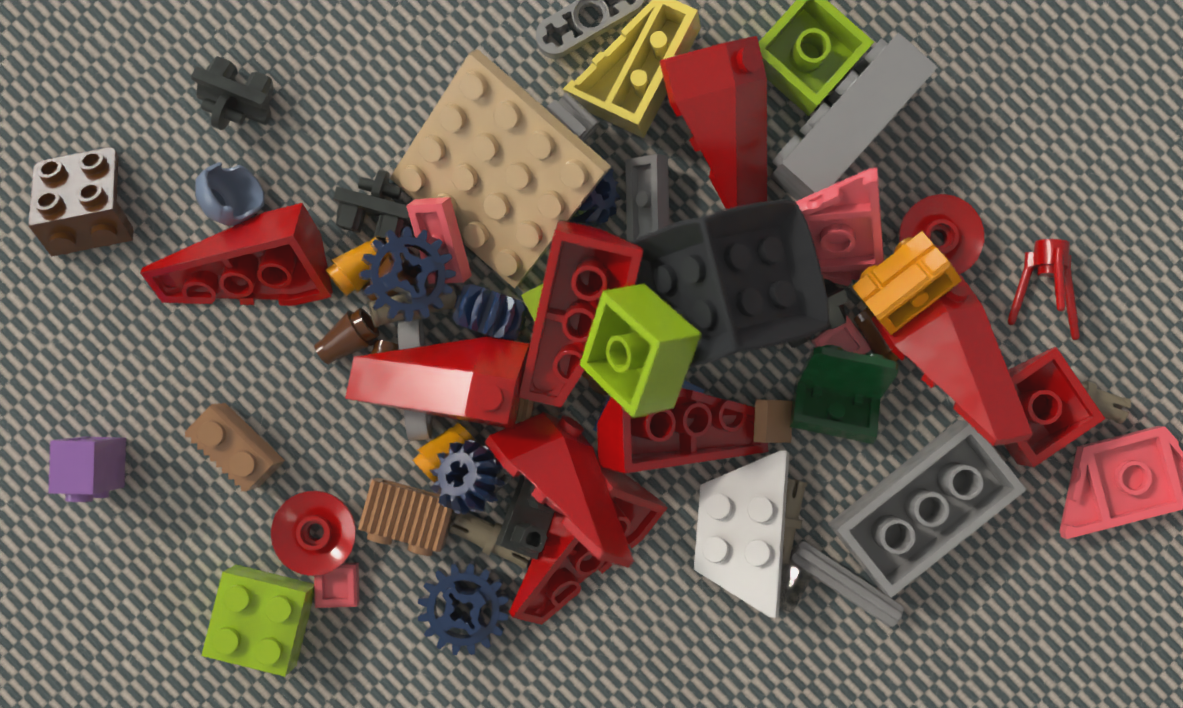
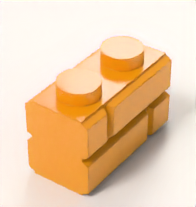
(906, 282)

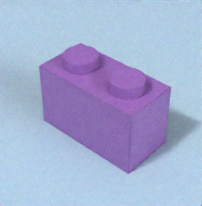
(86, 467)

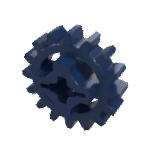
(400, 255)
(475, 623)

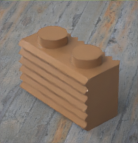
(234, 446)
(405, 515)

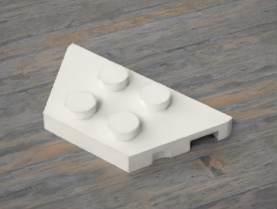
(744, 531)

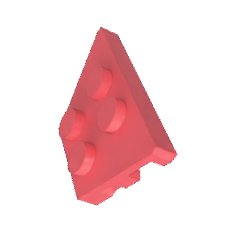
(846, 226)
(1123, 481)

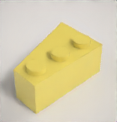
(627, 78)

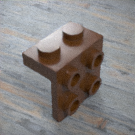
(77, 203)

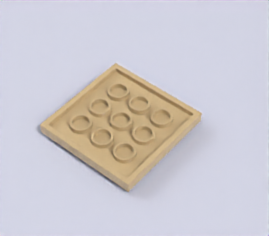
(502, 166)

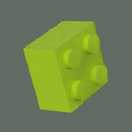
(811, 51)
(639, 349)
(259, 620)

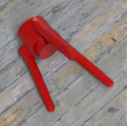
(1052, 260)

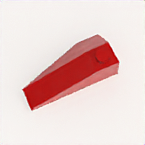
(725, 107)
(262, 258)
(578, 270)
(962, 357)
(455, 380)
(691, 432)
(565, 478)
(566, 562)

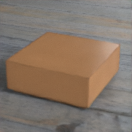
(772, 421)

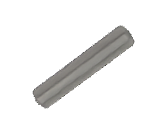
(847, 584)

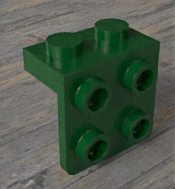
(841, 393)

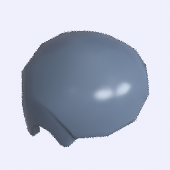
(228, 194)

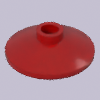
(955, 220)
(293, 539)

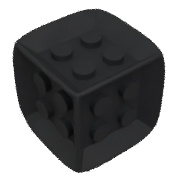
(739, 277)

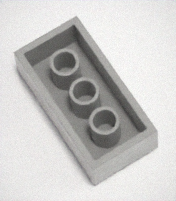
(858, 114)
(926, 507)

